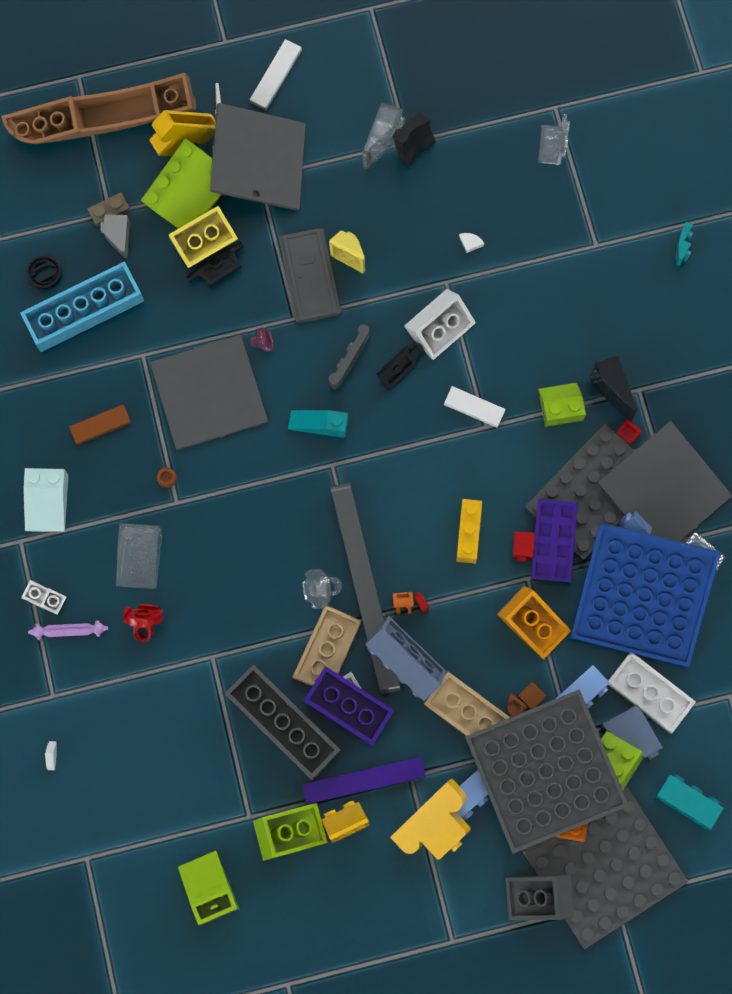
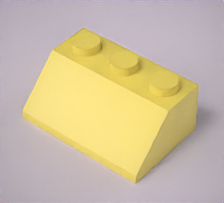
(203, 237)

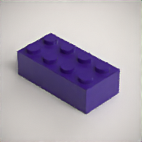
(348, 706)

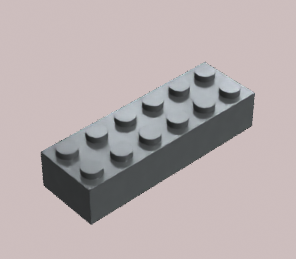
(283, 722)

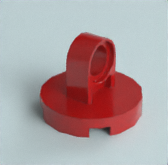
(144, 617)

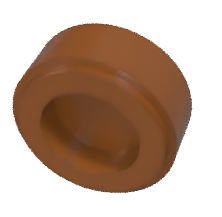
(166, 477)

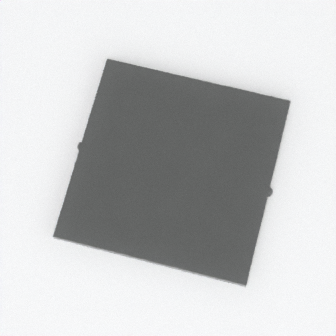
(257, 157)
(208, 392)
(666, 485)

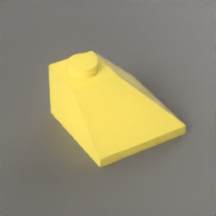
(347, 249)

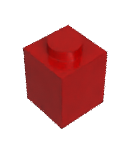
(523, 546)

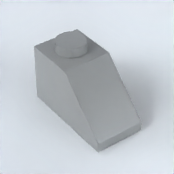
(116, 232)

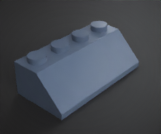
(406, 658)

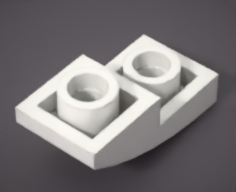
(43, 597)

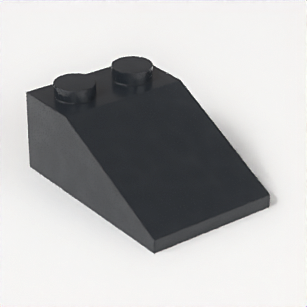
(613, 385)

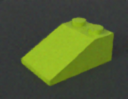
(289, 831)

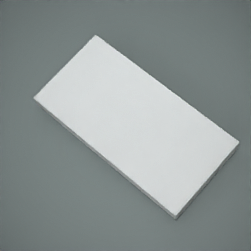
(651, 692)

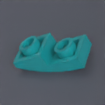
(683, 244)

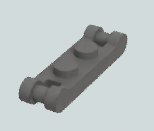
(345, 364)

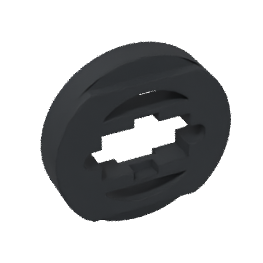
(49, 261)

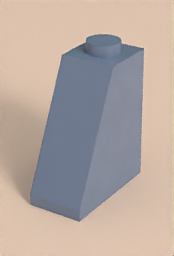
(635, 730)

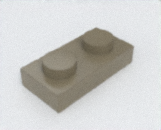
(112, 206)

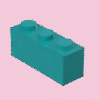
(689, 801)

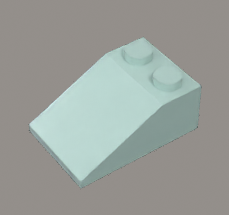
(45, 499)

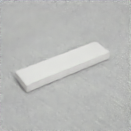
(275, 74)

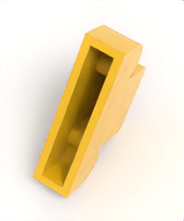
(175, 126)
(435, 823)

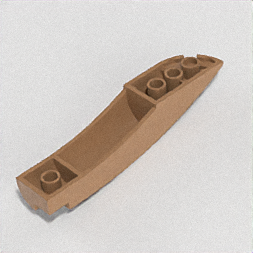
(100, 112)

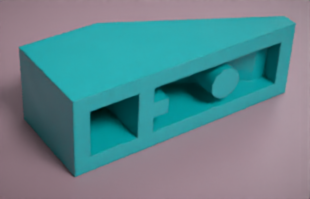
(319, 422)

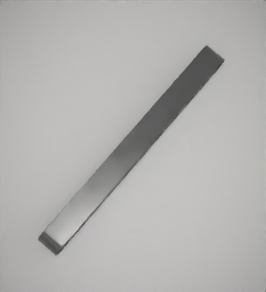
(362, 578)

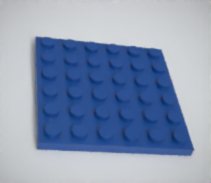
(645, 594)

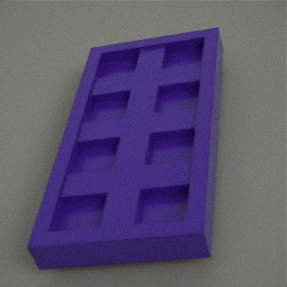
(554, 540)

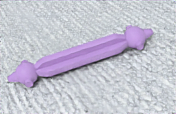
(68, 630)

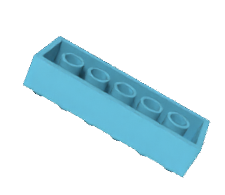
(82, 307)

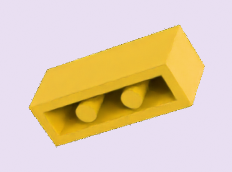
(469, 531)

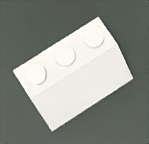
(440, 323)

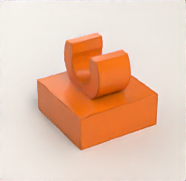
(403, 600)

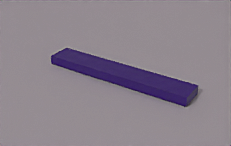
(364, 780)

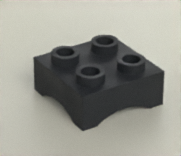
(413, 138)

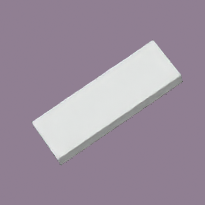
(474, 407)

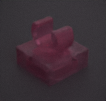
(262, 340)

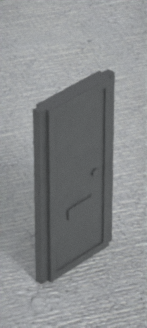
(309, 275)

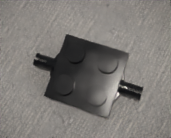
(218, 265)

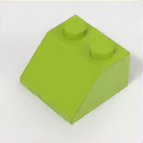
(562, 404)

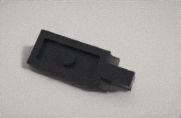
(399, 365)

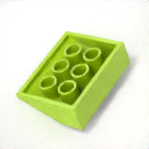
(183, 186)

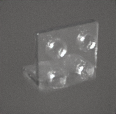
(554, 142)

